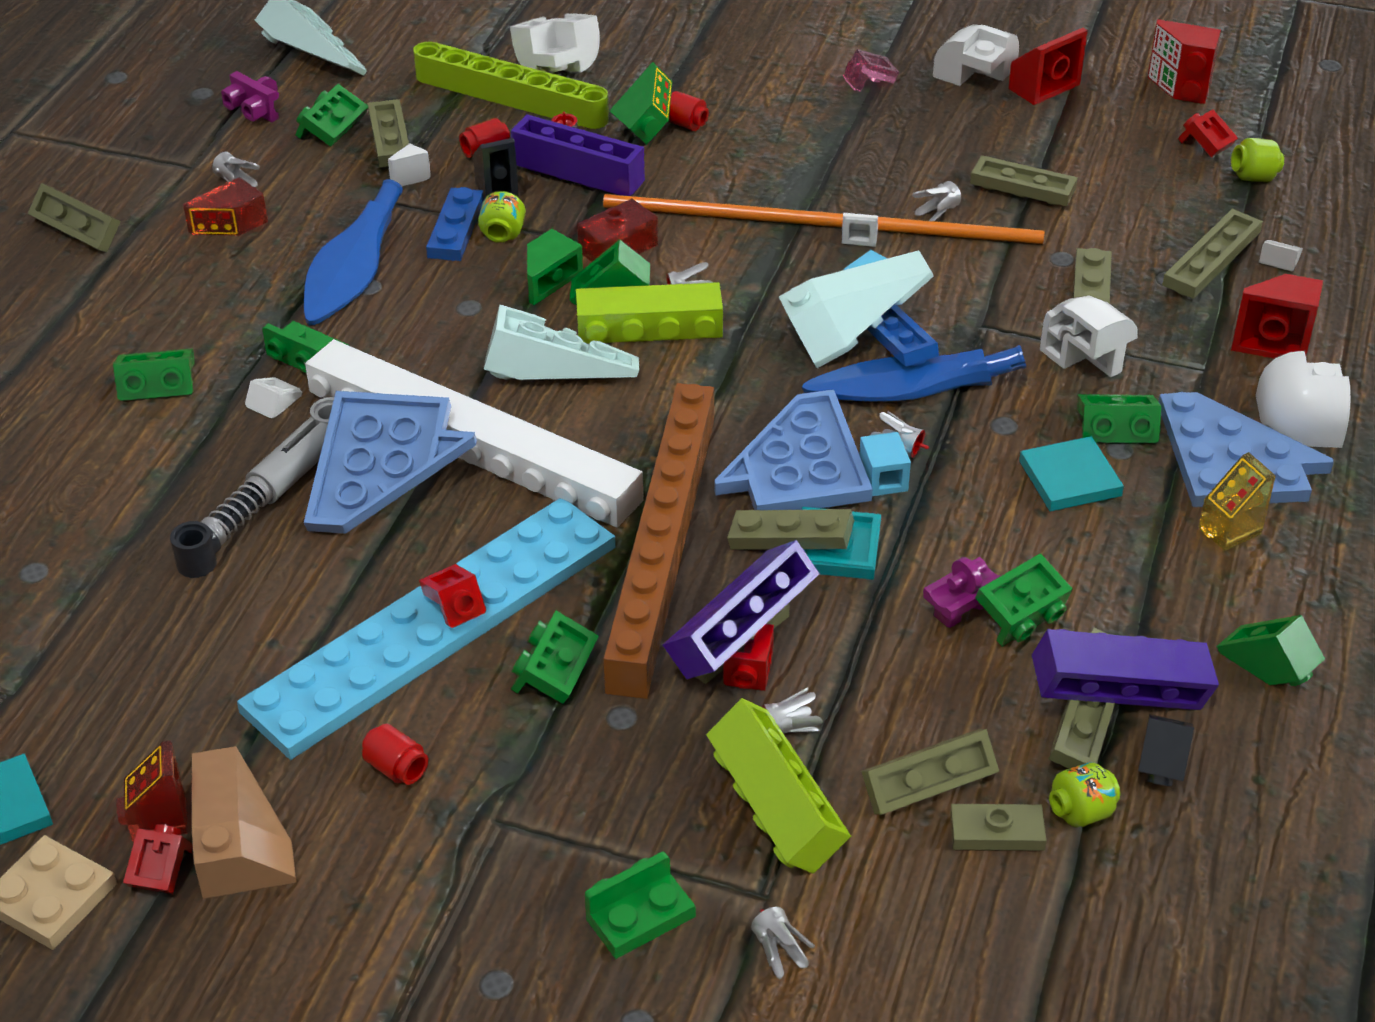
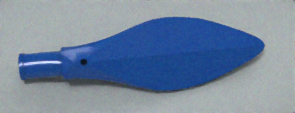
(350, 259)
(892, 381)

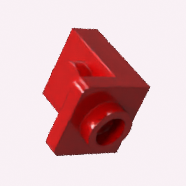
(1209, 131)
(456, 593)
(751, 667)
(156, 858)

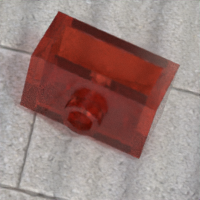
(626, 222)

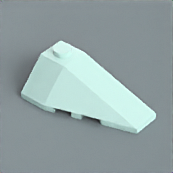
(306, 31)
(841, 305)
(529, 350)

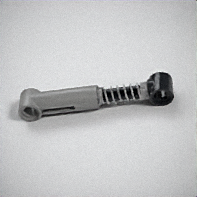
(198, 542)

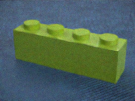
(650, 313)
(777, 787)

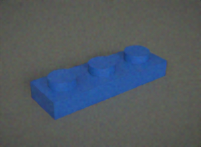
(455, 224)
(904, 338)

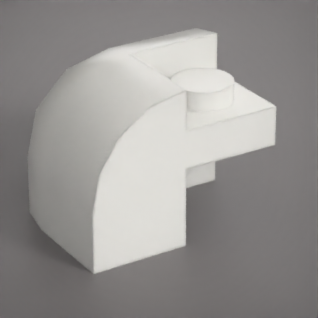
(557, 43)
(976, 50)
(1089, 331)
(1305, 400)

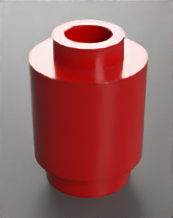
(687, 111)
(482, 133)
(394, 754)

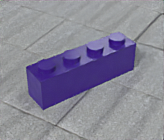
(578, 155)
(741, 610)
(1124, 669)

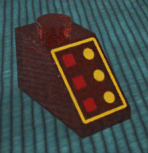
(226, 210)
(154, 793)

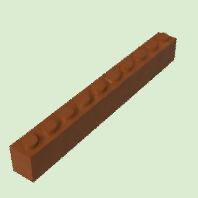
(659, 544)

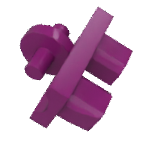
(253, 96)
(957, 591)

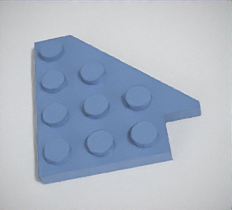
(1214, 437)
(376, 453)
(800, 459)

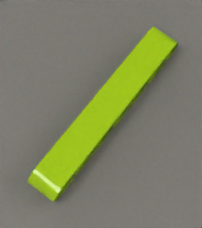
(510, 84)

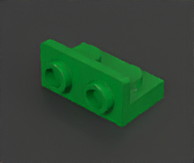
(331, 115)
(294, 343)
(154, 374)
(1120, 418)
(1025, 598)
(555, 658)
(637, 905)

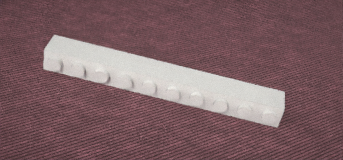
(504, 443)

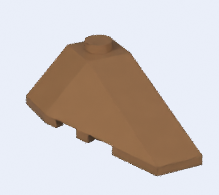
(235, 829)

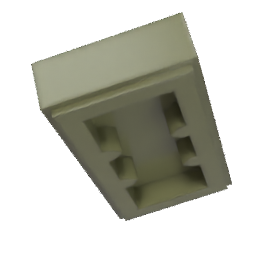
(997, 827)

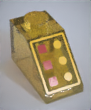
(1238, 503)

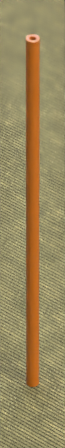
(829, 219)

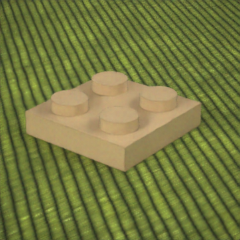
(51, 891)

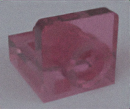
(868, 66)

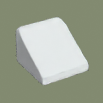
(409, 165)
(859, 229)
(1280, 255)
(271, 396)

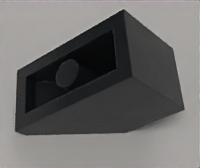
(496, 167)
(1165, 749)

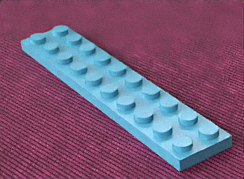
(412, 634)

